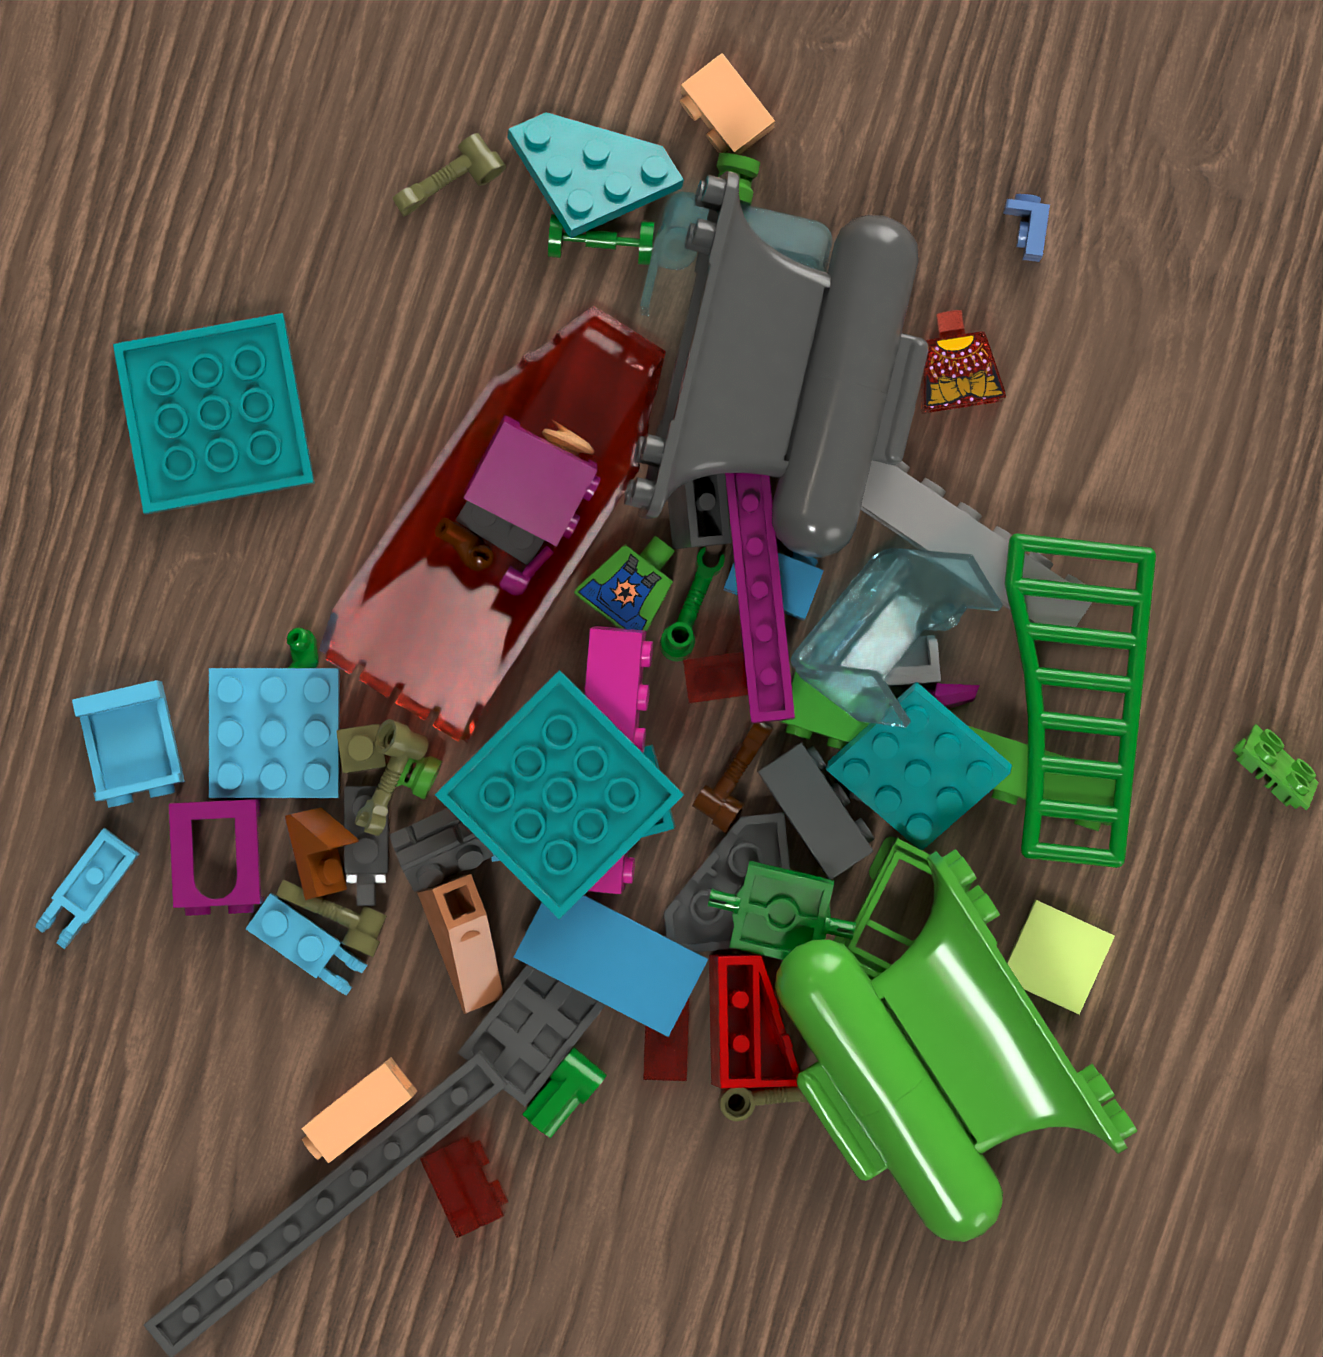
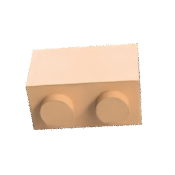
(726, 107)

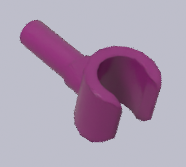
(516, 581)

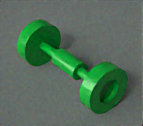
(602, 239)

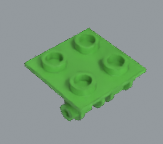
(1293, 777)

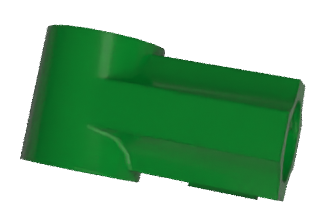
(569, 1086)

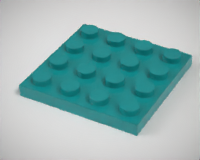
(213, 413)
(559, 794)

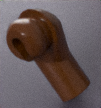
(466, 543)

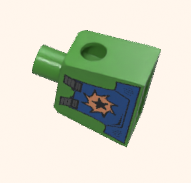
(629, 586)

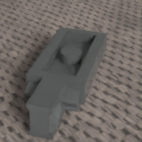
(369, 858)

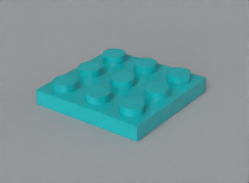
(920, 773)

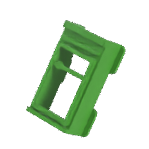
(880, 871)

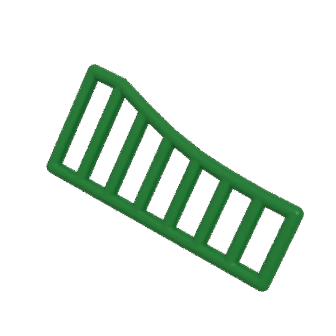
(1036, 676)

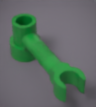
(680, 651)

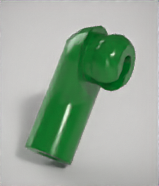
(303, 648)

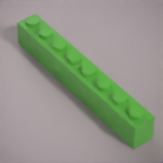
(821, 716)

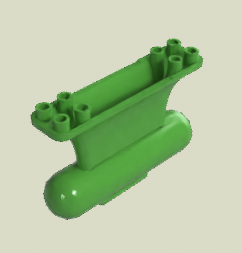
(939, 1062)

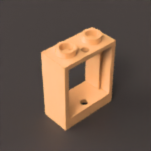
(358, 1111)

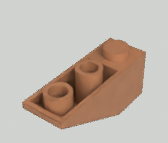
(463, 940)

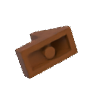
(315, 844)

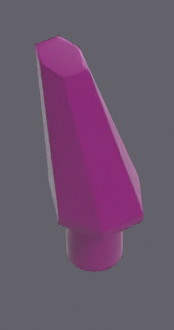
(954, 694)

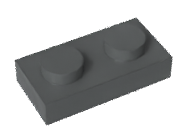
(500, 532)

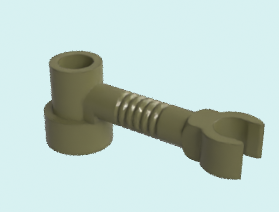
(475, 159)
(401, 744)
(362, 927)
(756, 1097)

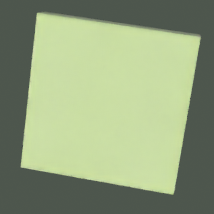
(1058, 956)

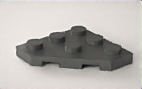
(710, 928)

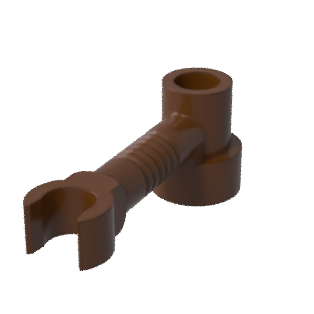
(718, 802)

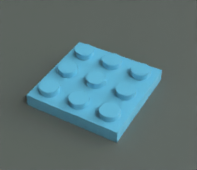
(274, 732)

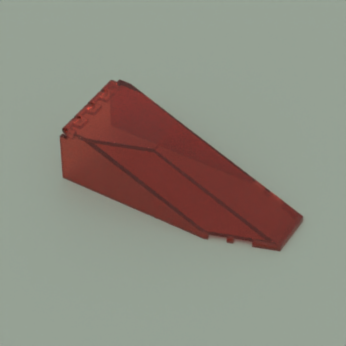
(451, 630)

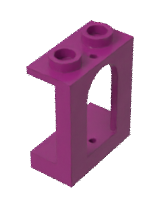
(248, 882)

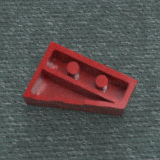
(746, 1026)

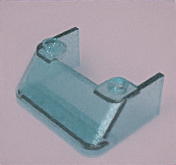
(791, 235)
(880, 620)

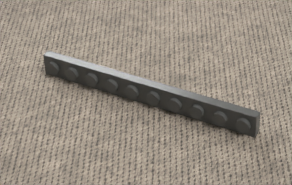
(325, 1204)

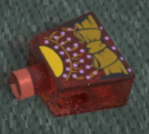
(959, 368)

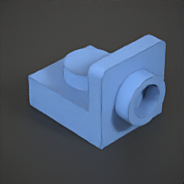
(1031, 233)

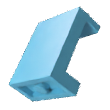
(130, 742)

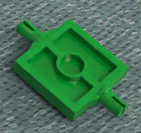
(780, 911)

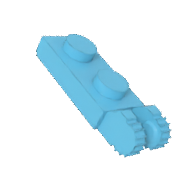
(89, 884)
(302, 941)

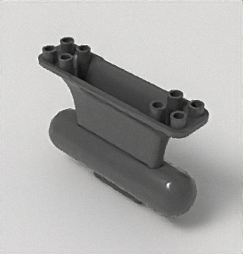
(789, 371)

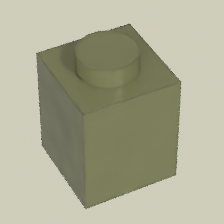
(359, 749)

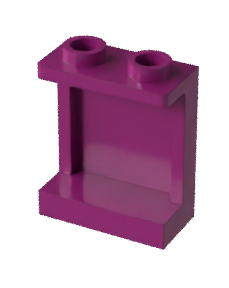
(531, 482)

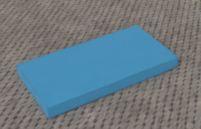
(614, 961)

